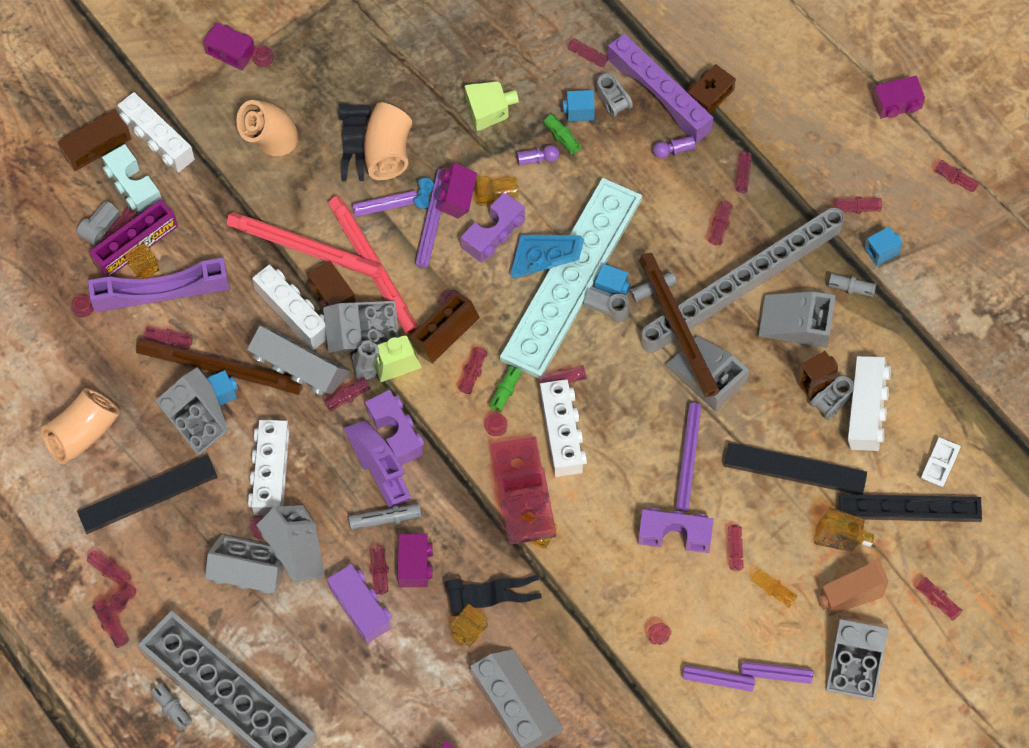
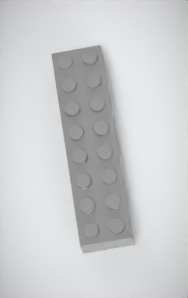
(222, 687)

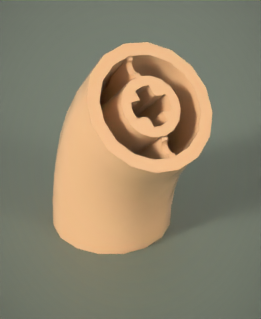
(268, 127)
(386, 142)
(79, 425)

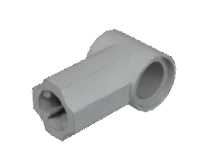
(95, 227)
(606, 302)
(365, 360)

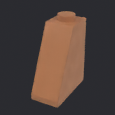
(854, 588)

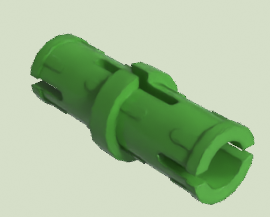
(562, 134)
(505, 389)

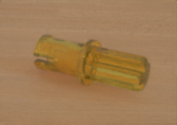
(773, 587)

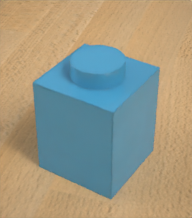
(579, 105)
(883, 246)
(612, 280)
(223, 387)

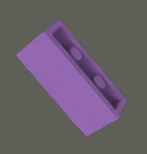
(359, 603)

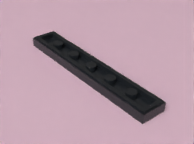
(795, 469)
(147, 494)
(911, 507)

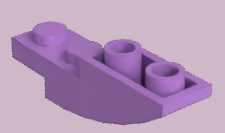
(381, 461)

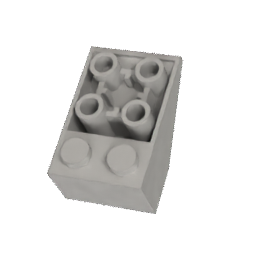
(798, 317)
(353, 323)
(724, 367)
(194, 410)
(294, 541)
(857, 657)

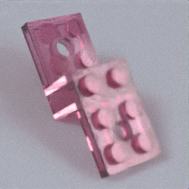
(522, 490)

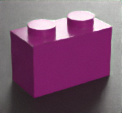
(229, 46)
(898, 97)
(455, 190)
(413, 560)

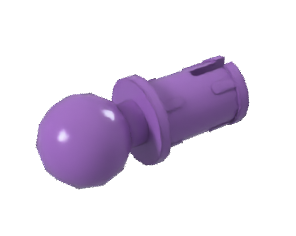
(662, 149)
(549, 153)

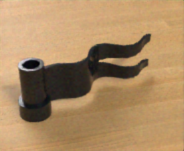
(353, 135)
(486, 594)

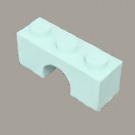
(121, 166)

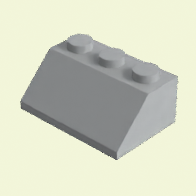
(244, 564)

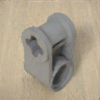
(615, 98)
(831, 400)

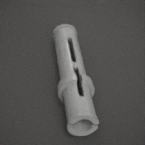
(386, 516)

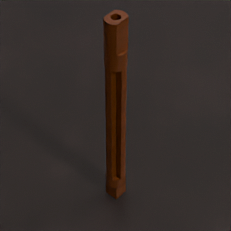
(678, 324)
(217, 365)

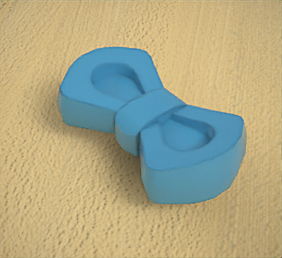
(422, 200)

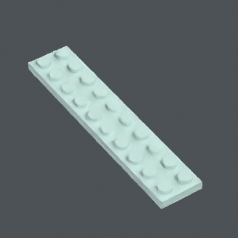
(566, 285)

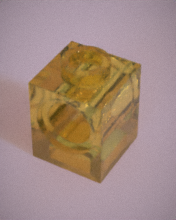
(142, 262)
(468, 626)

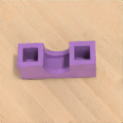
(481, 241)
(386, 411)
(657, 524)

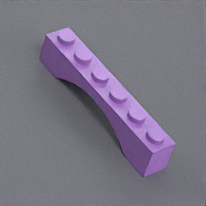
(637, 64)
(200, 279)

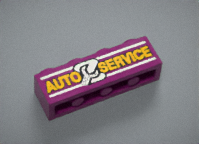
(147, 228)

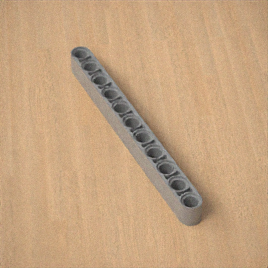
(749, 271)

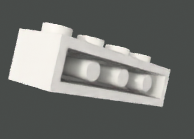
(155, 132)
(290, 306)
(868, 403)
(561, 428)
(270, 466)

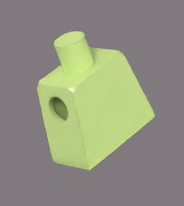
(488, 103)
(396, 358)

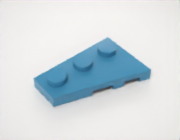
(545, 252)

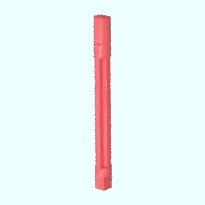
(304, 244)
(365, 251)

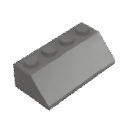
(297, 360)
(515, 699)

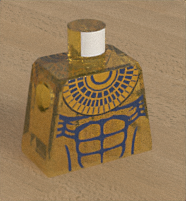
(842, 531)

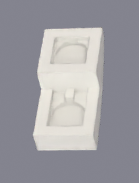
(940, 462)

